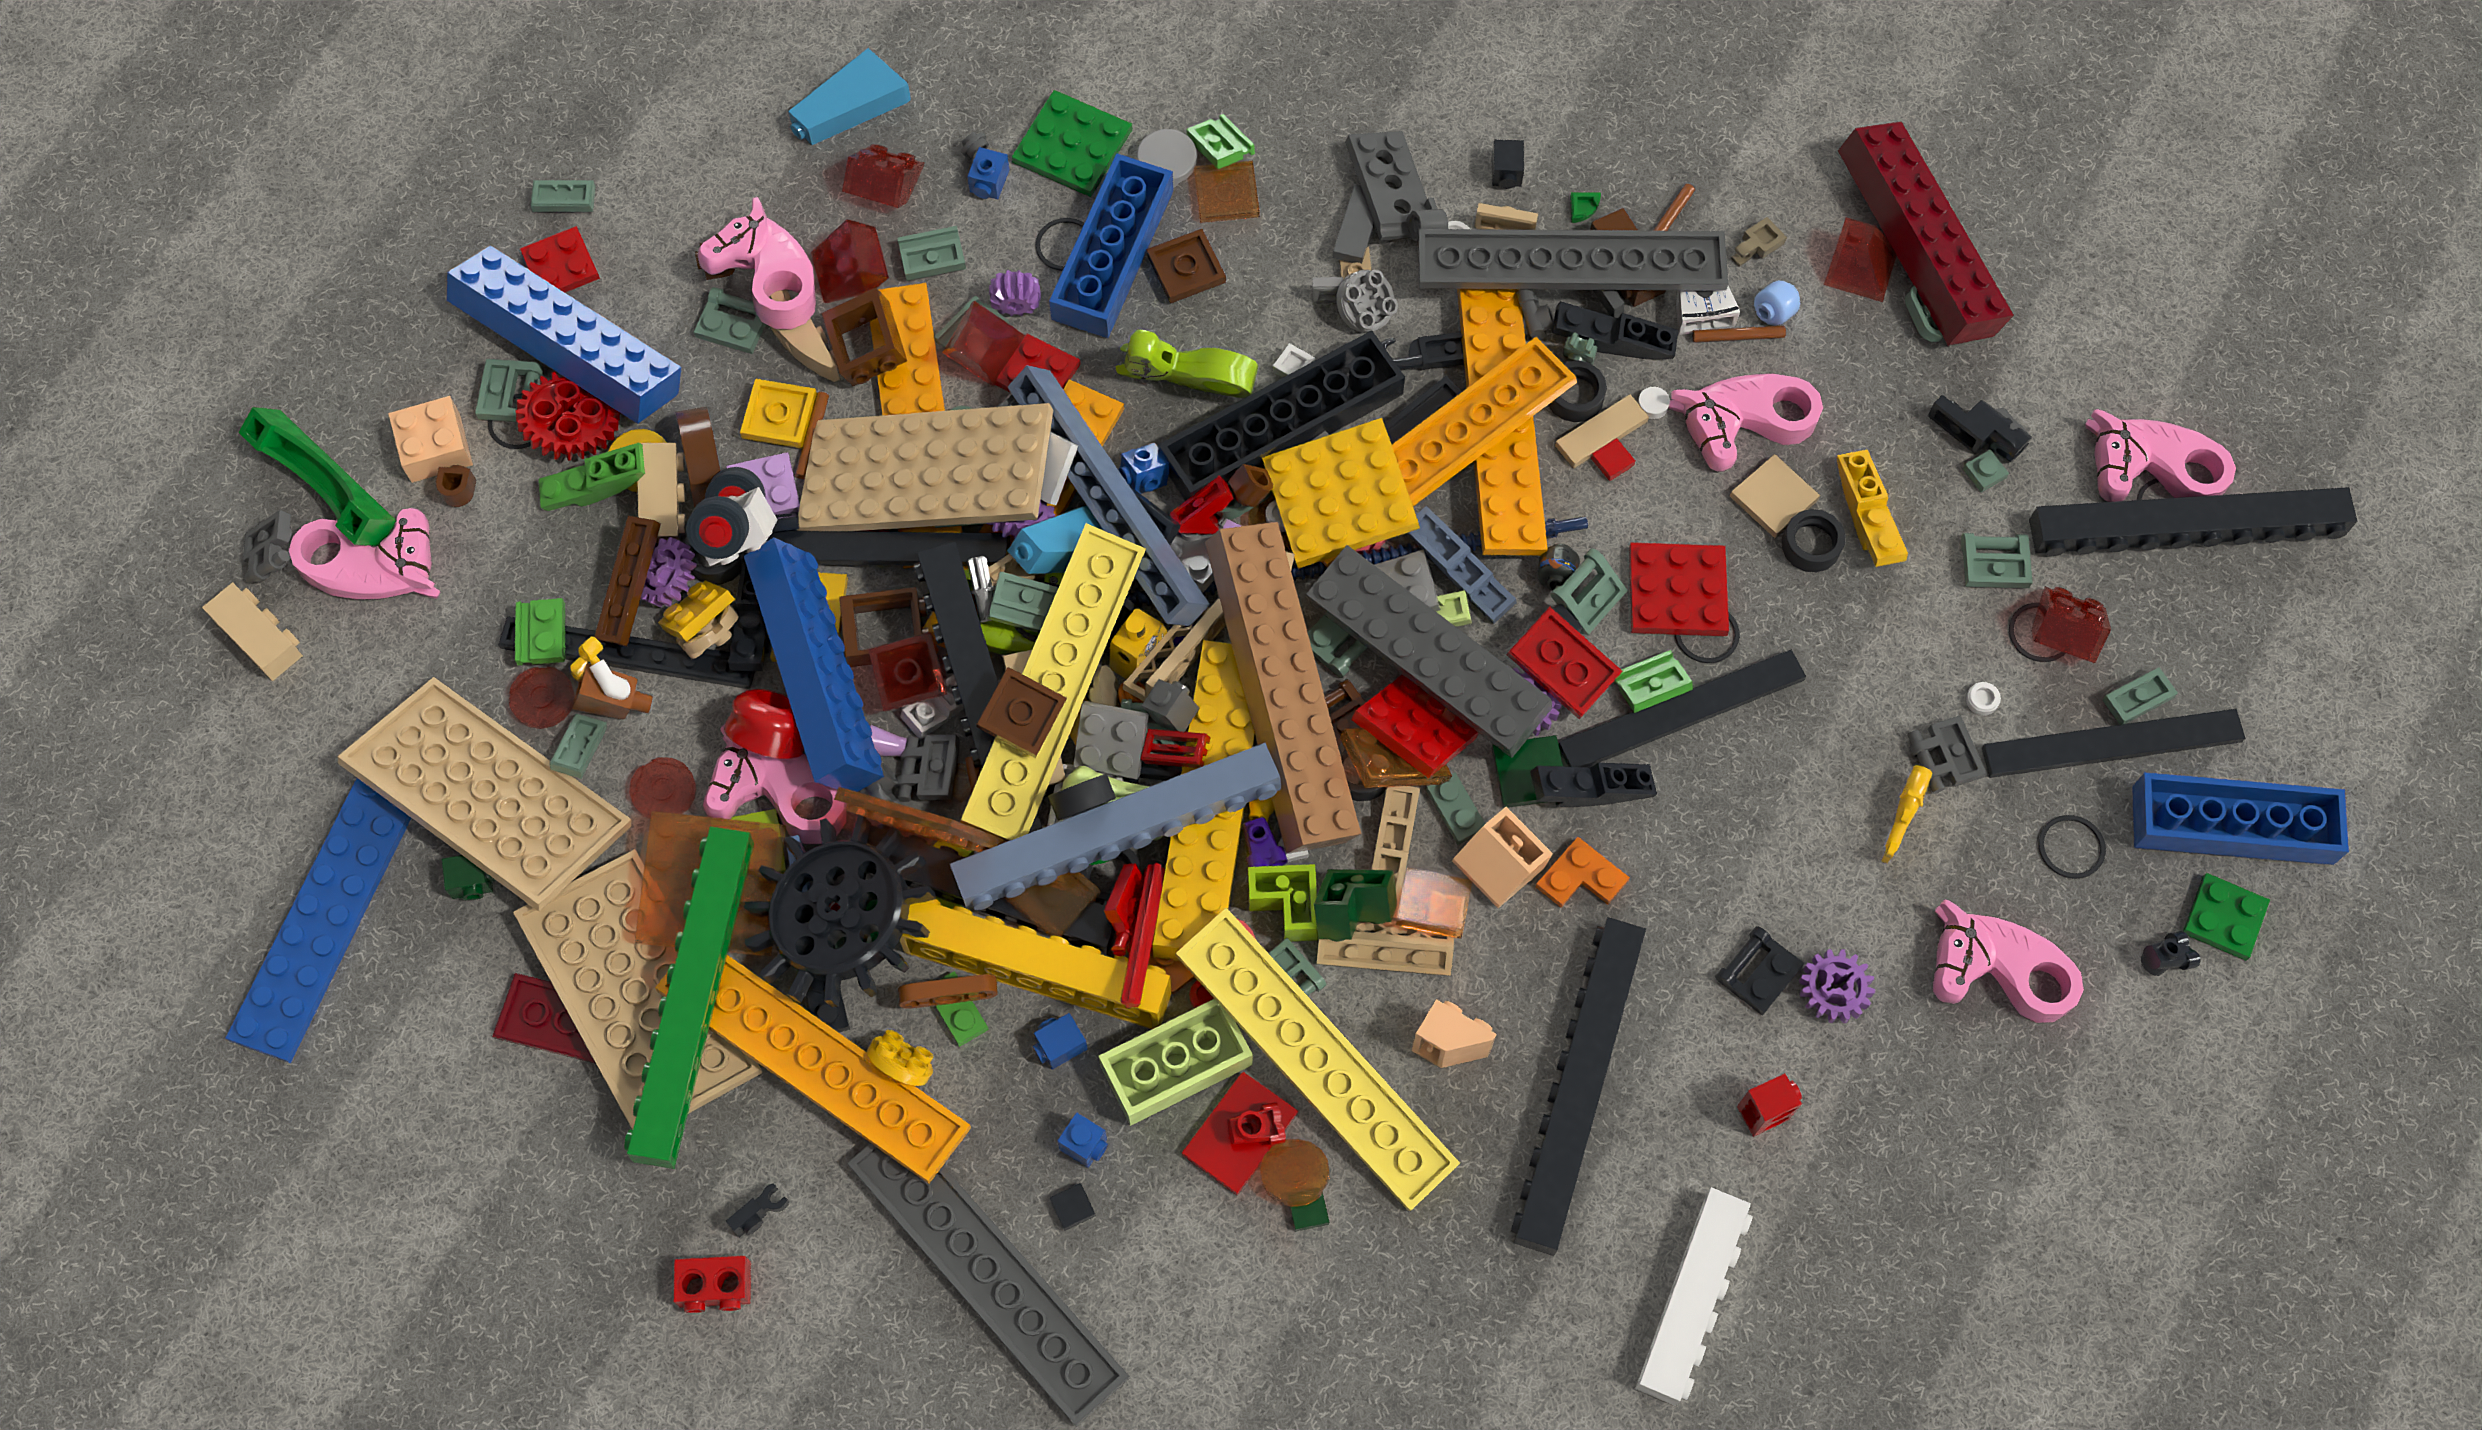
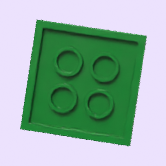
(1072, 143)

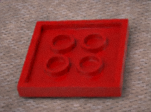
(1678, 589)
(1414, 726)

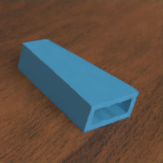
(849, 98)
(1050, 543)

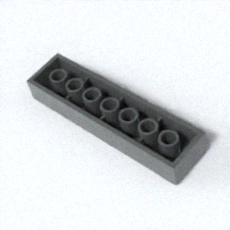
(1429, 651)

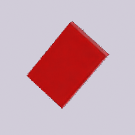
(1564, 663)
(1212, 1147)

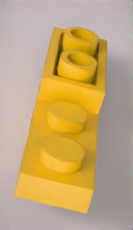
(1869, 508)

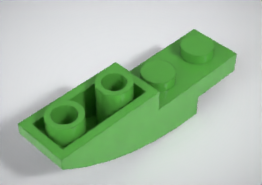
(595, 481)

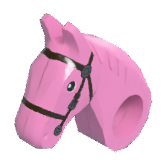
(777, 262)
(1745, 402)
(2162, 449)
(363, 572)
(785, 782)
(2008, 951)

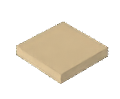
(1774, 495)

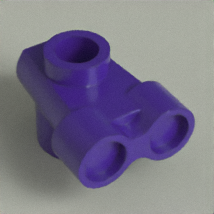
(1265, 849)

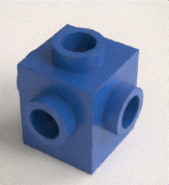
(1144, 468)

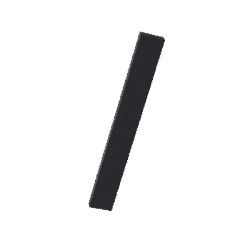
(891, 547)
(649, 657)
(1682, 711)
(2113, 743)

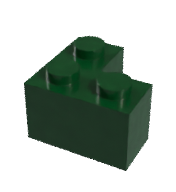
(1352, 898)

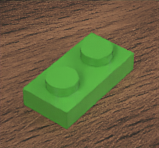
(962, 1019)

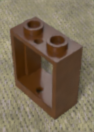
(854, 314)
(876, 601)

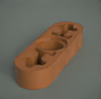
(947, 991)

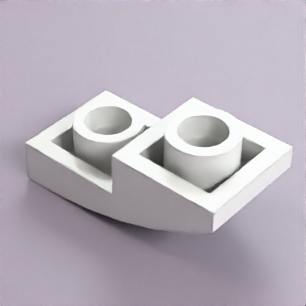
(931, 714)

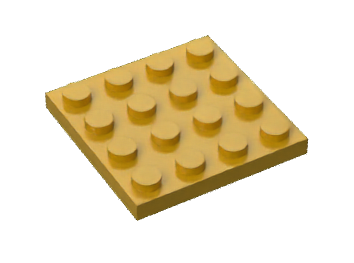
(1340, 492)

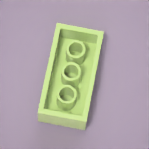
(1175, 1061)

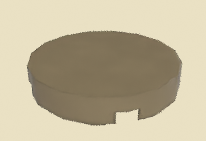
(1105, 687)

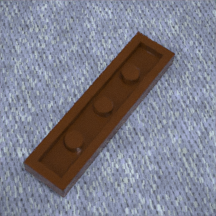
(627, 580)

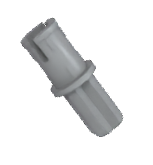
(981, 586)

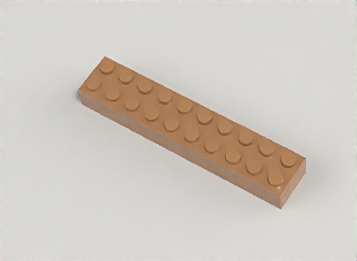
(1282, 685)

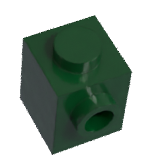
(465, 879)

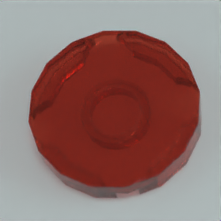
(548, 704)
(670, 795)

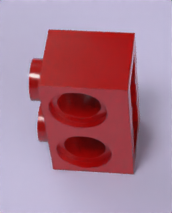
(1770, 1104)
(713, 1273)

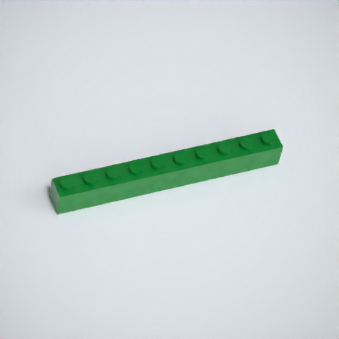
(690, 998)

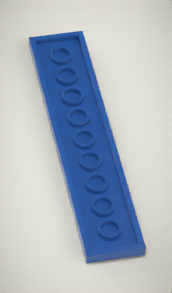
(320, 925)

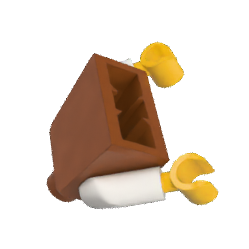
(604, 690)

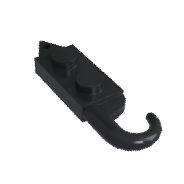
(1431, 352)

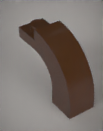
(698, 450)

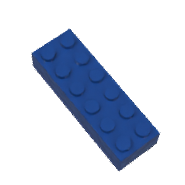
(1111, 245)
(2240, 818)

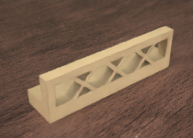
(1179, 657)
(1389, 950)

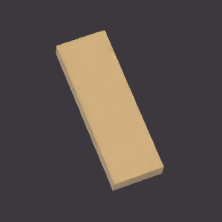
(1600, 430)

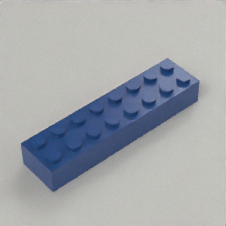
(563, 334)
(814, 666)

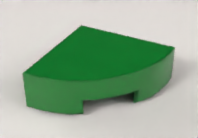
(1583, 205)

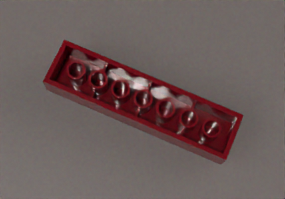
(1925, 233)

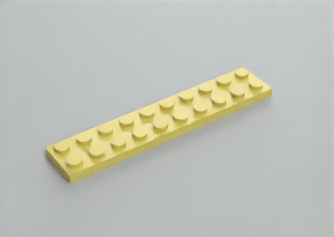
(1065, 662)
(1317, 1059)

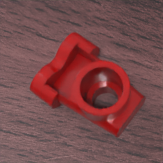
(1264, 1126)

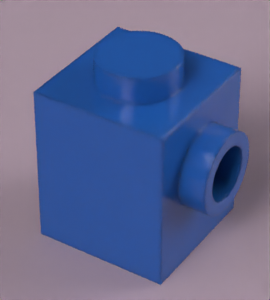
(988, 173)
(1058, 1041)
(1083, 1140)

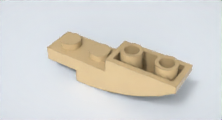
(807, 344)

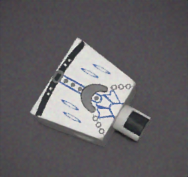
(1705, 310)

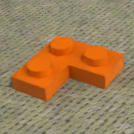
(1578, 867)

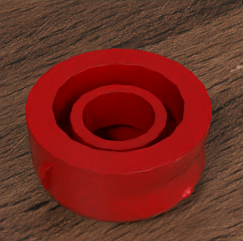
(764, 724)

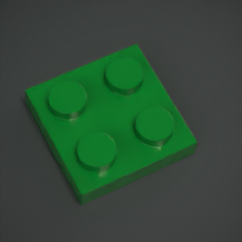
(2226, 916)

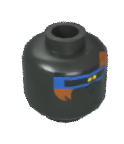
(1557, 565)

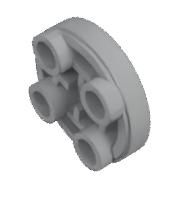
(1170, 151)
(1366, 300)

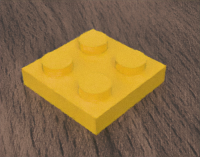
(778, 413)
(696, 610)

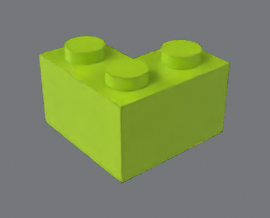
(1290, 890)

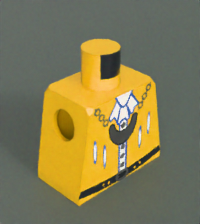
(1134, 640)

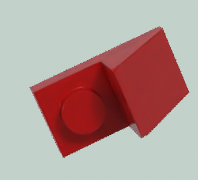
(1198, 511)

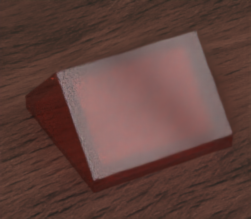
(908, 671)

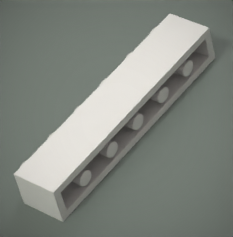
(1693, 1297)

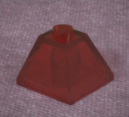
(1861, 261)
(983, 343)

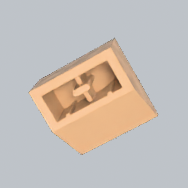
(1502, 857)
(1451, 1037)

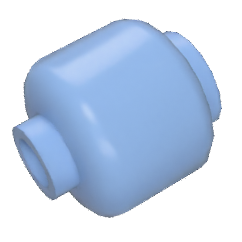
(1777, 303)

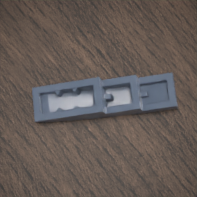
(1461, 566)

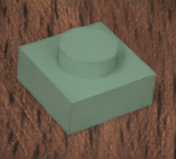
(1985, 471)

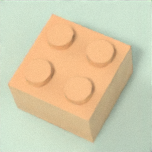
(430, 438)

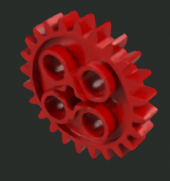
(572, 421)

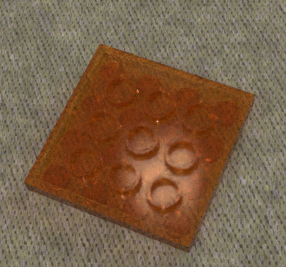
(917, 821)
(669, 868)

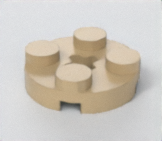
(714, 632)

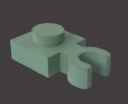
(1580, 349)

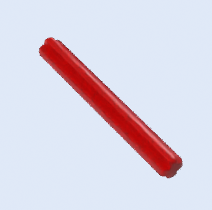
(1142, 936)

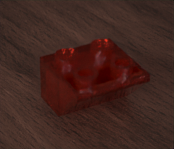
(882, 175)
(849, 262)
(2071, 624)

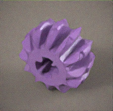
(1014, 293)

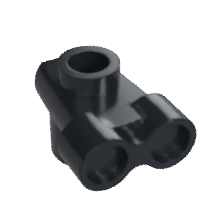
(2170, 953)

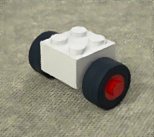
(731, 517)

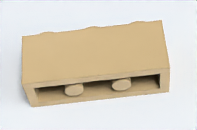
(660, 489)
(254, 630)

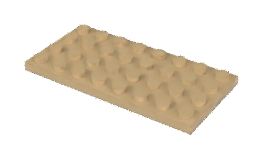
(926, 469)
(485, 793)
(611, 981)

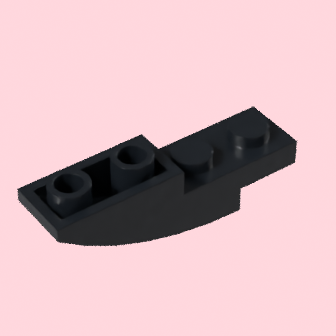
(1616, 336)
(750, 633)
(1593, 786)

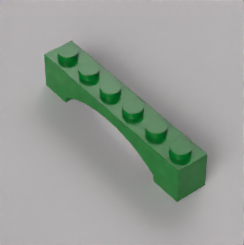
(357, 512)

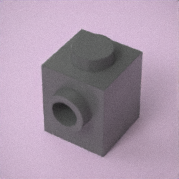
(1170, 705)

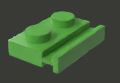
(1220, 141)
(540, 631)
(1653, 681)

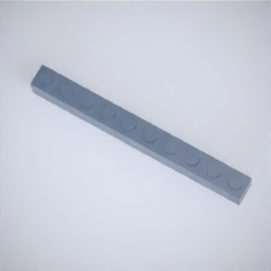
(1114, 501)
(1116, 827)

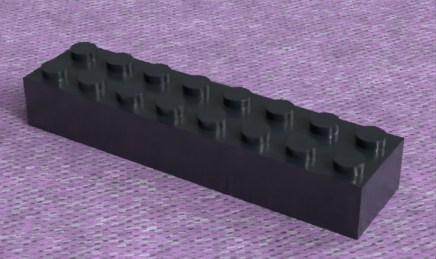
(1285, 414)

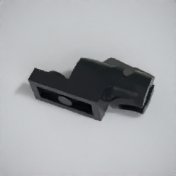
(1981, 427)

